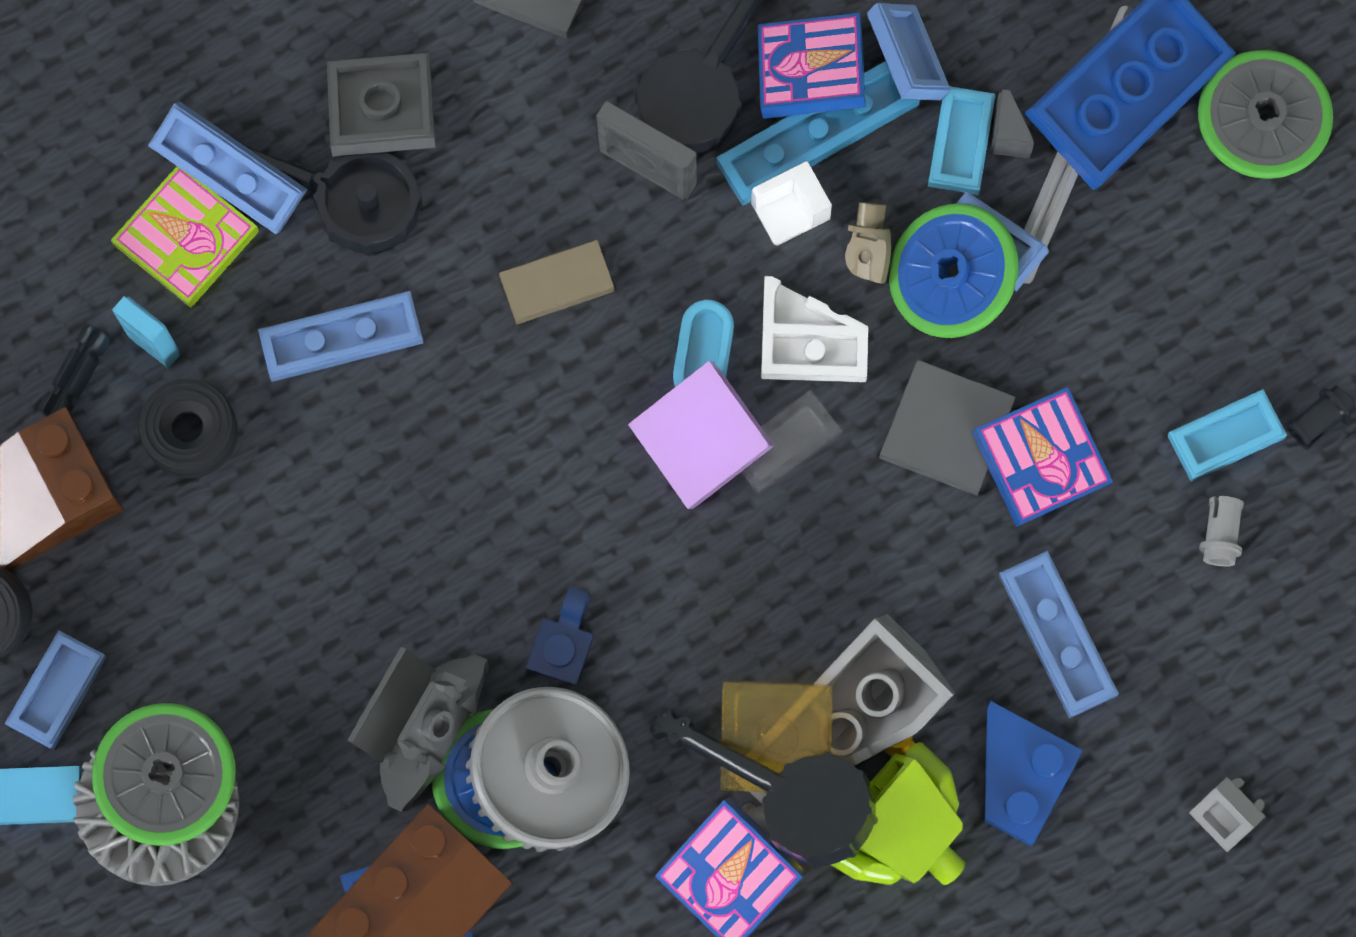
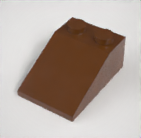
(49, 489)

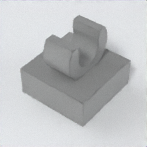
(1228, 813)

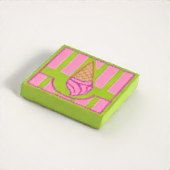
(185, 236)

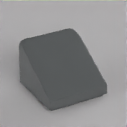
(1010, 131)

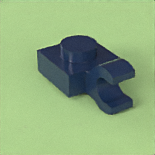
(561, 645)

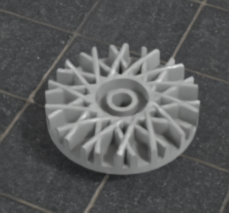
(518, 789)
(145, 862)

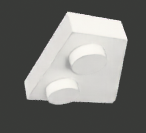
(809, 339)

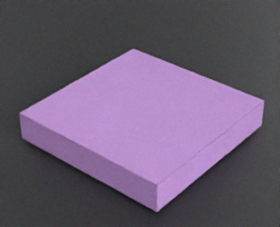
(701, 435)

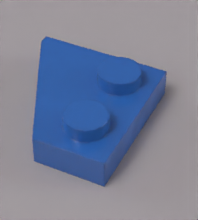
(1022, 773)

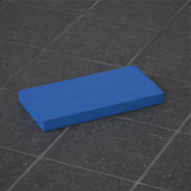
(1129, 86)

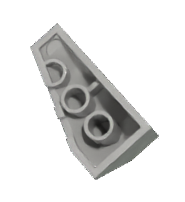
(880, 692)

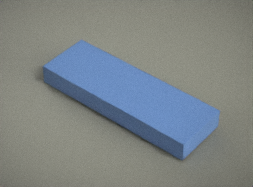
(227, 167)
(340, 336)
(1058, 634)

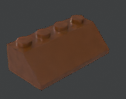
(418, 887)

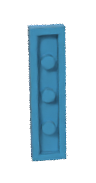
(811, 136)

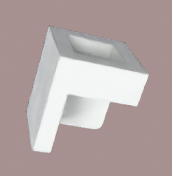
(791, 203)

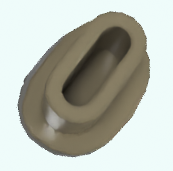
(870, 244)

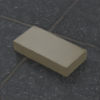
(556, 282)

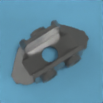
(417, 720)

